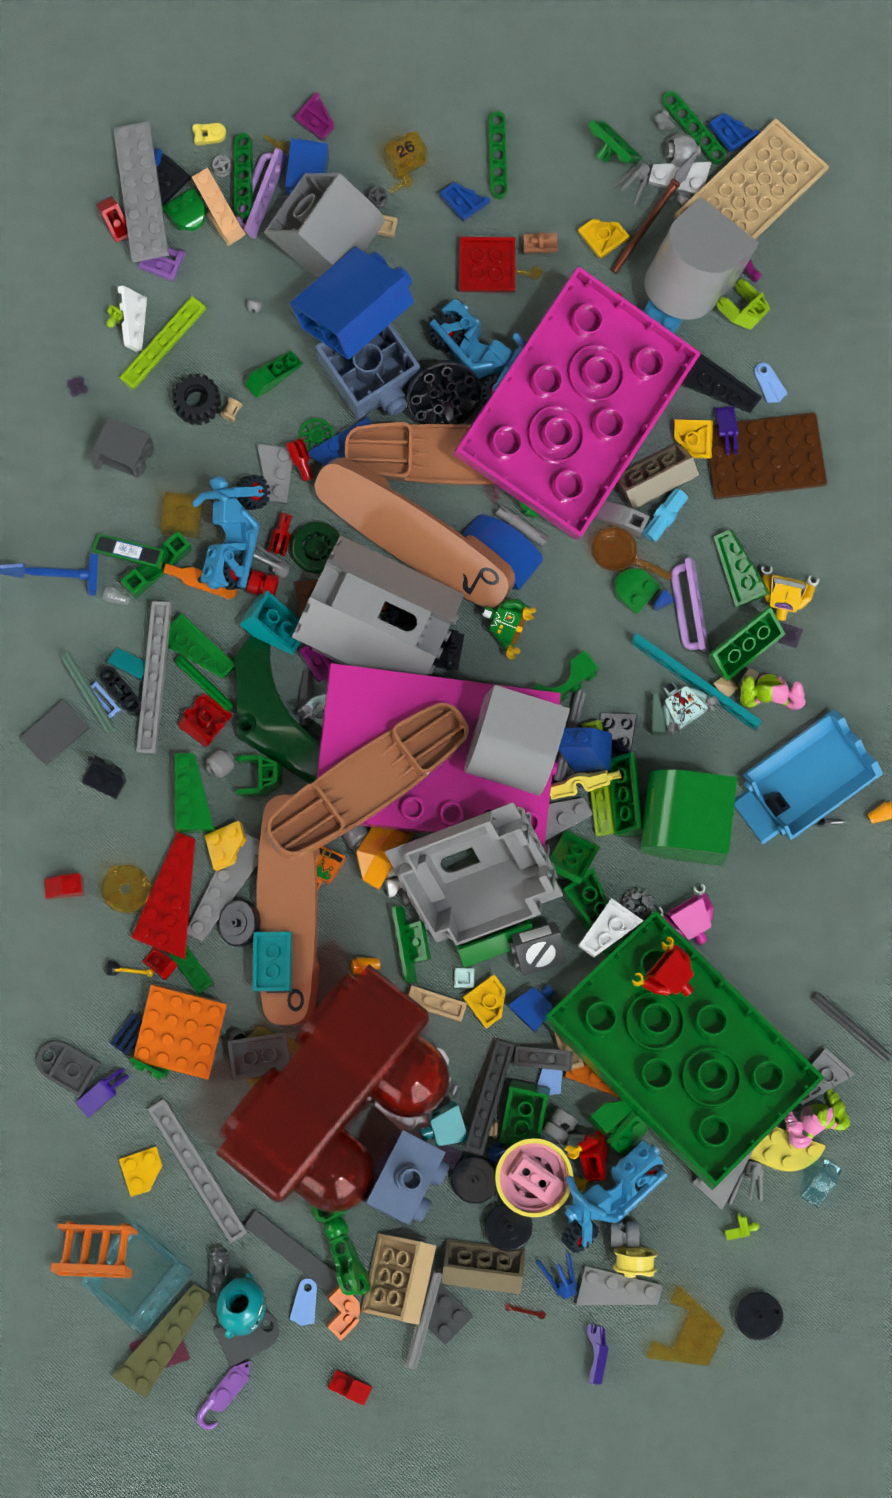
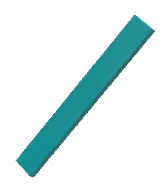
(695, 681)

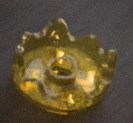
(126, 875)

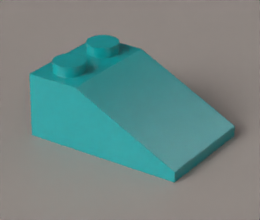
(271, 622)

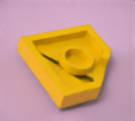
(603, 236)
(695, 436)
(225, 844)
(487, 1001)
(141, 1170)

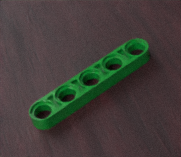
(691, 118)
(498, 163)
(246, 183)

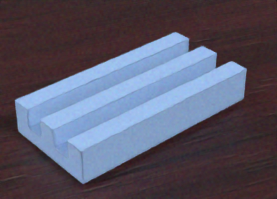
(116, 709)

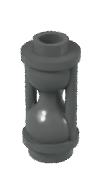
(218, 1260)

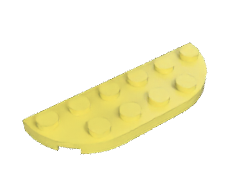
(779, 1154)

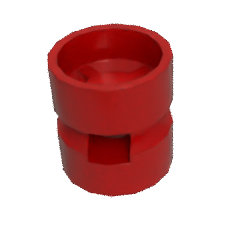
(261, 583)

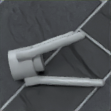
(637, 173)
(280, 568)
(753, 1172)

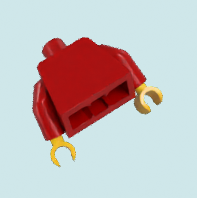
(669, 973)
(593, 1158)

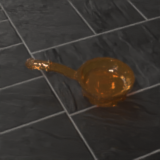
(616, 550)

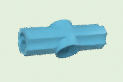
(665, 515)

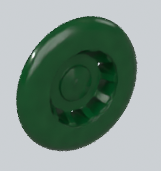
(316, 547)

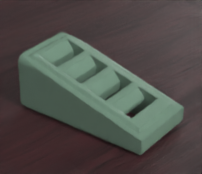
(658, 720)

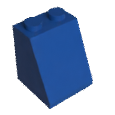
(305, 158)
(586, 749)

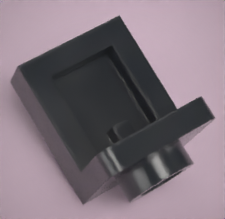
(399, 617)

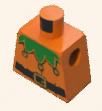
(328, 866)

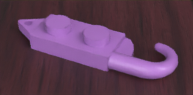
(224, 1393)

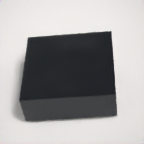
(777, 804)

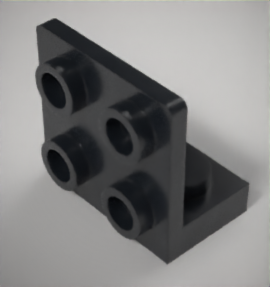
(104, 778)

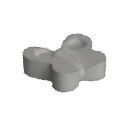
(664, 122)

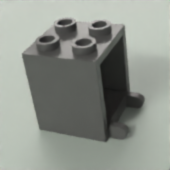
(122, 448)

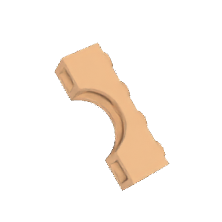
(218, 205)

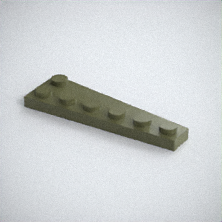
(154, 1353)

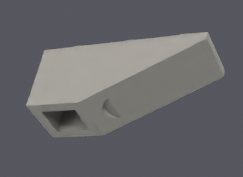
(623, 517)

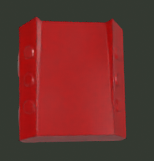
(204, 720)

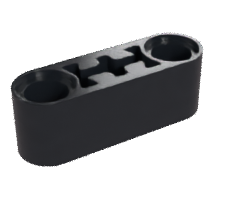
(110, 685)

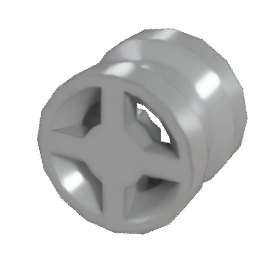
(223, 163)

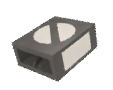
(538, 948)

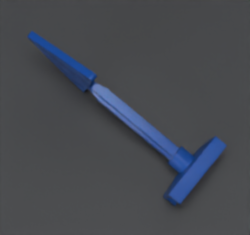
(89, 574)

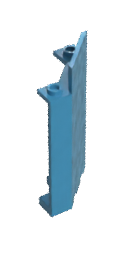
(813, 776)

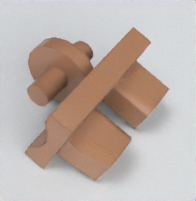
(540, 243)

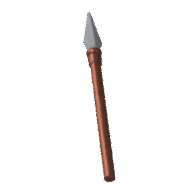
(680, 176)

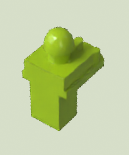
(115, 315)
(744, 1230)

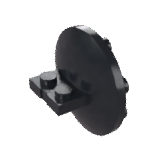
(443, 393)

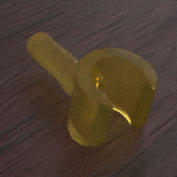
(280, 145)
(406, 182)
(534, 274)

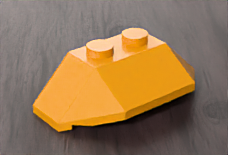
(372, 857)

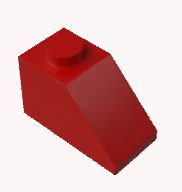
(113, 219)
(64, 886)

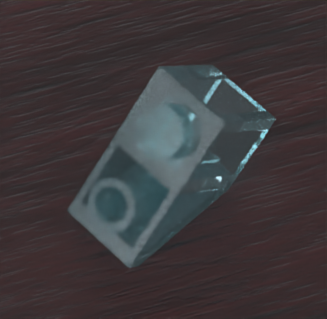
(822, 1183)

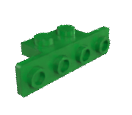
(411, 942)

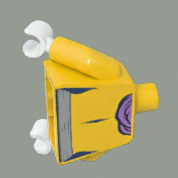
(787, 593)

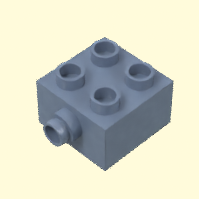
(373, 375)
(404, 1177)

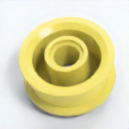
(635, 1261)

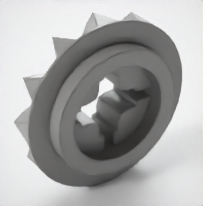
(647, 901)

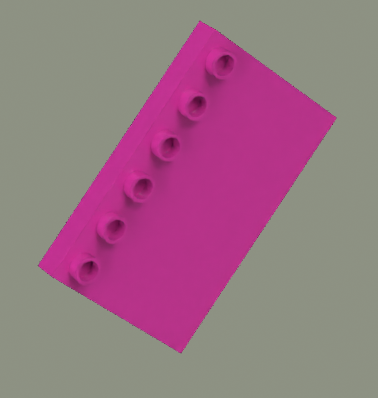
(576, 403)
(372, 701)

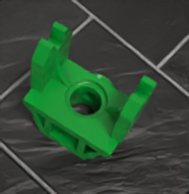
(265, 782)

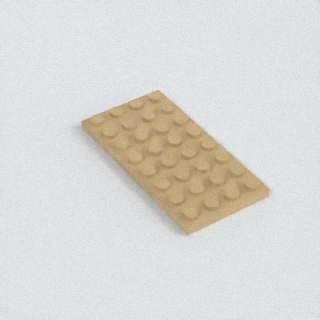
(762, 180)

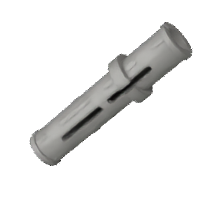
(515, 521)

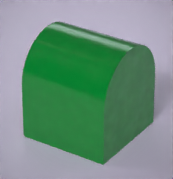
(688, 816)

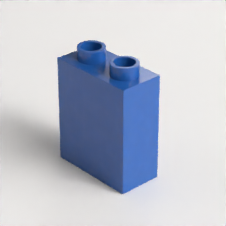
(353, 301)

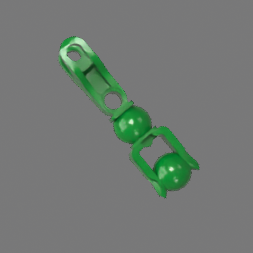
(347, 1264)

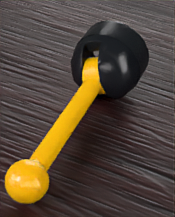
(114, 969)

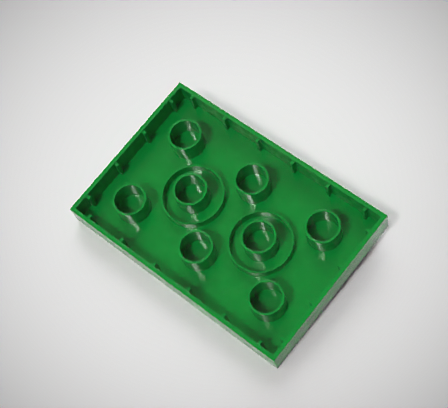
(690, 1066)

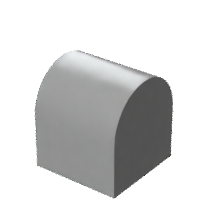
(324, 221)
(697, 262)
(516, 740)

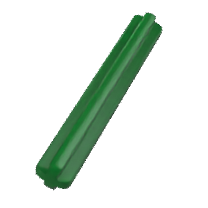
(204, 683)

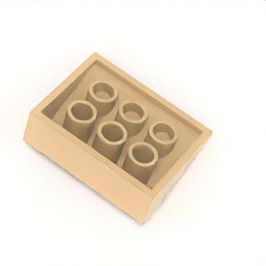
(398, 1278)

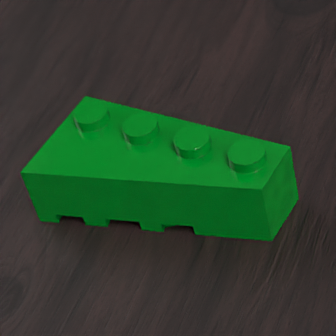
(191, 803)
(588, 902)

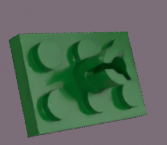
(612, 144)
(573, 856)

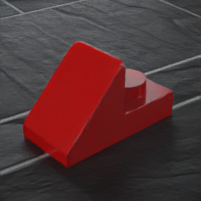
(160, 963)
(350, 1387)

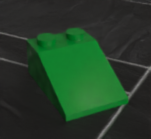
(524, 1112)

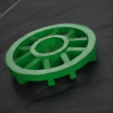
(315, 435)

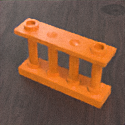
(101, 1268)

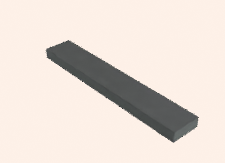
(489, 1097)
(292, 1251)

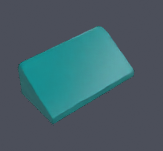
(127, 663)

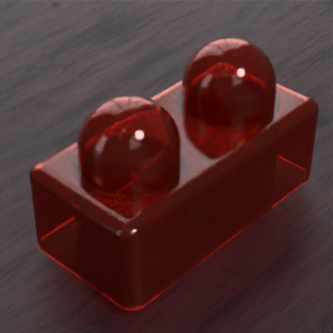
(296, 1122)

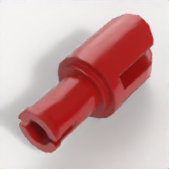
(300, 457)
(281, 533)

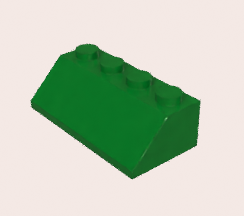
(746, 644)
(626, 796)
(490, 944)

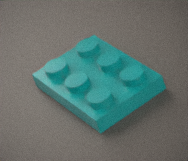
(272, 961)

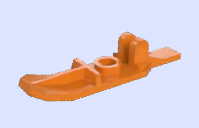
(189, 577)

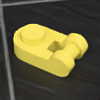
(215, 131)

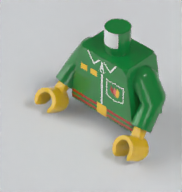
(508, 623)

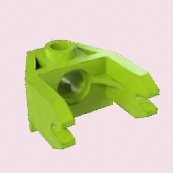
(753, 313)

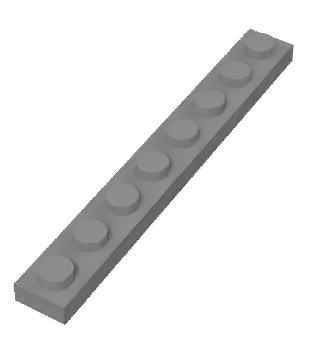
(154, 677)
(197, 1171)

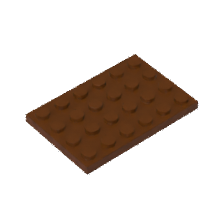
(770, 457)

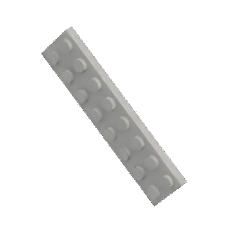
(141, 191)

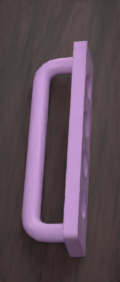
(265, 193)
(702, 643)

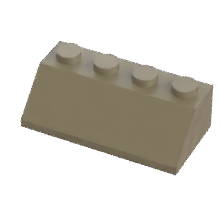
(656, 475)
(483, 1267)

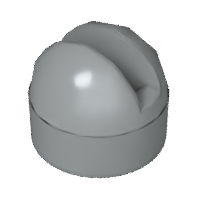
(682, 197)
(254, 304)

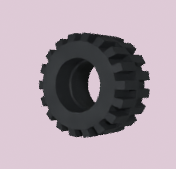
(192, 385)

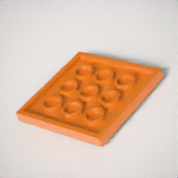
(180, 1031)

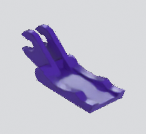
(727, 426)
(100, 1094)
(598, 1340)

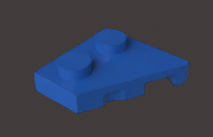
(731, 132)
(463, 201)

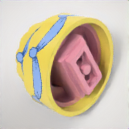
(523, 1192)

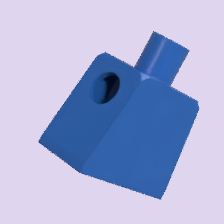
(533, 1006)

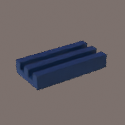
(122, 1031)

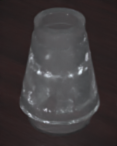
(115, 596)

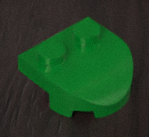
(186, 211)
(634, 588)
(627, 1134)

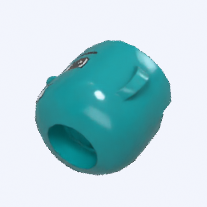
(248, 1320)

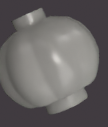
(681, 148)

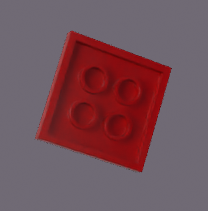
(487, 264)

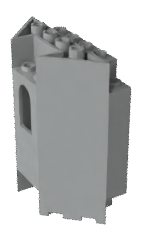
(345, 608)
(484, 896)

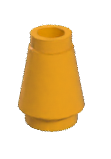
(881, 813)
(360, 963)

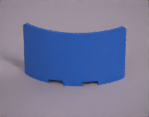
(508, 544)

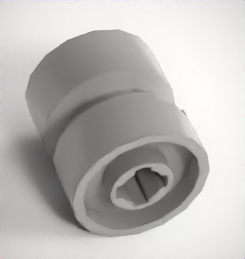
(560, 1125)
(624, 1234)

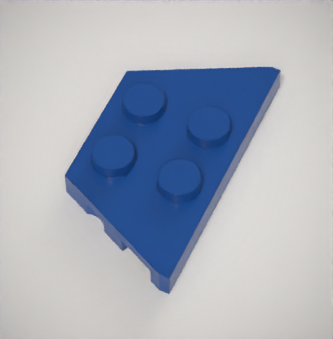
(335, 446)

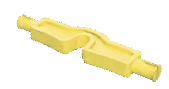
(588, 781)

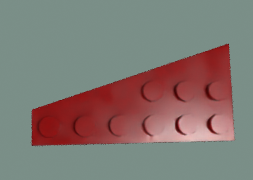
(168, 906)

